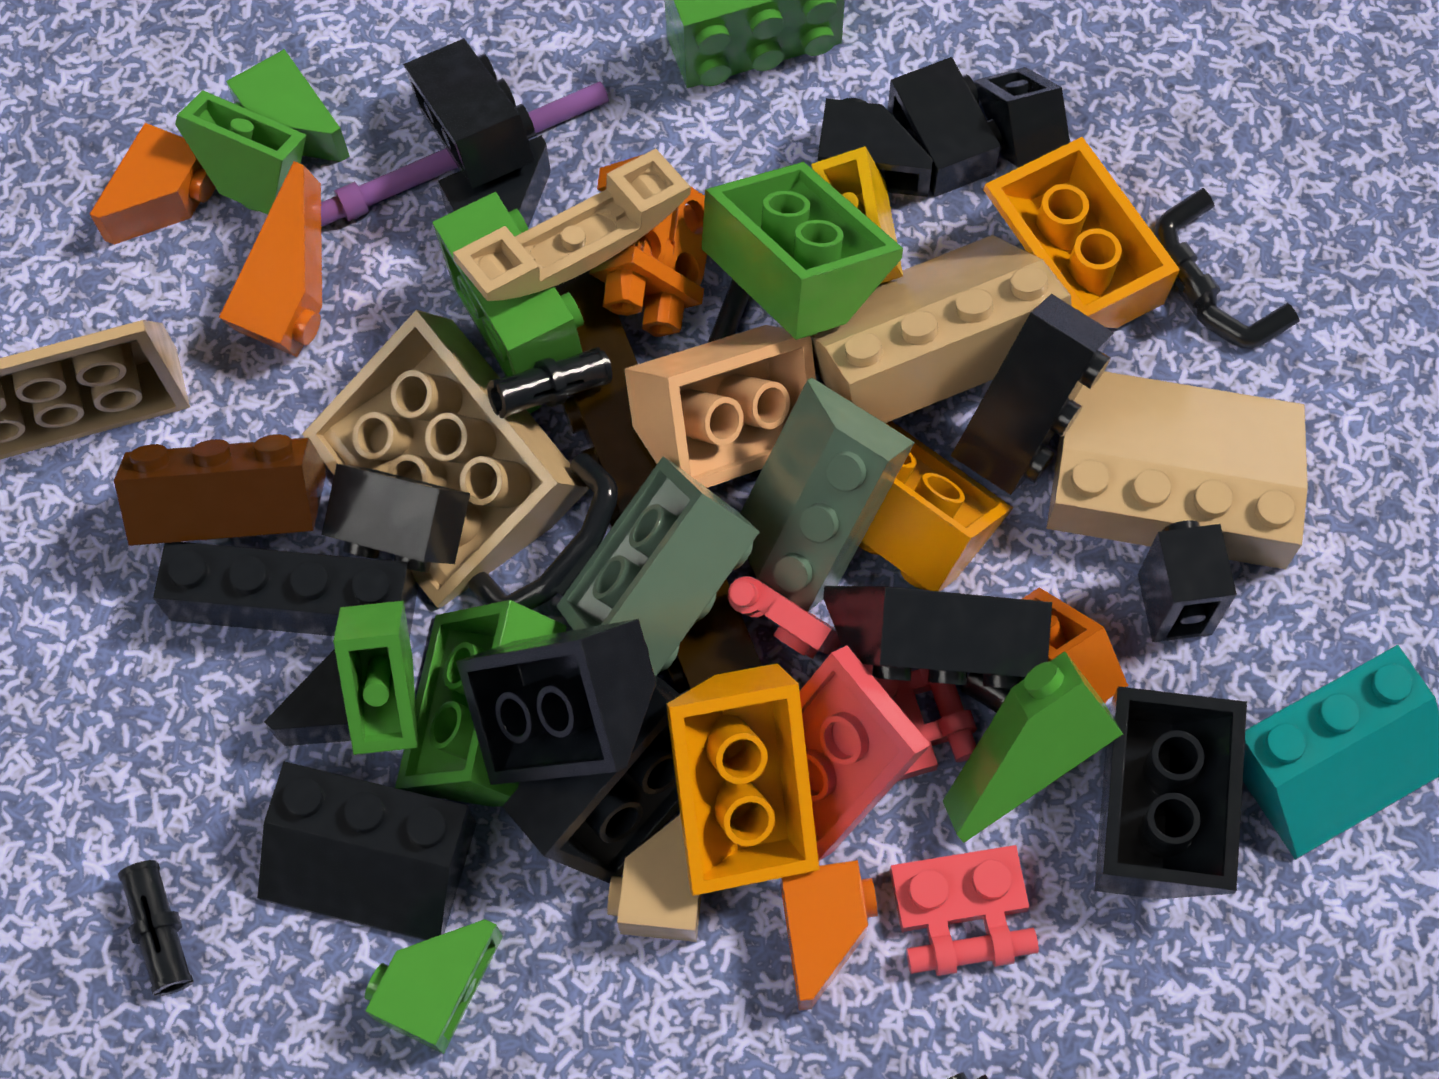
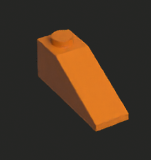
(281, 280)

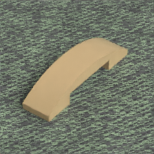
(579, 238)

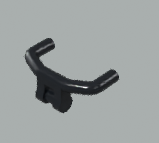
(1201, 290)
(574, 556)

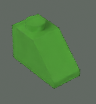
(283, 95)
(240, 149)
(377, 676)
(432, 983)

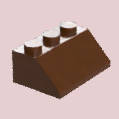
(219, 490)

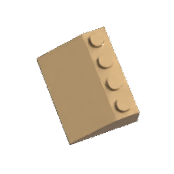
(935, 328)
(88, 386)
(429, 418)
(1183, 453)

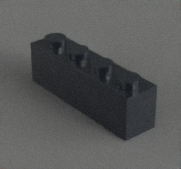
(274, 587)

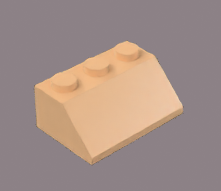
(720, 402)

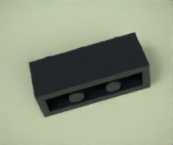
(472, 112)
(1034, 395)

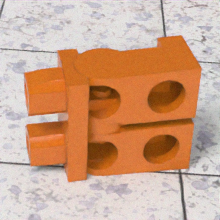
(658, 269)

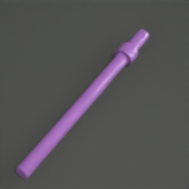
(353, 200)

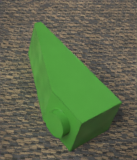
(1035, 738)

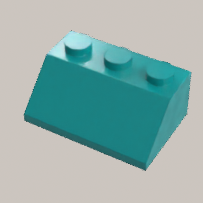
(1344, 751)

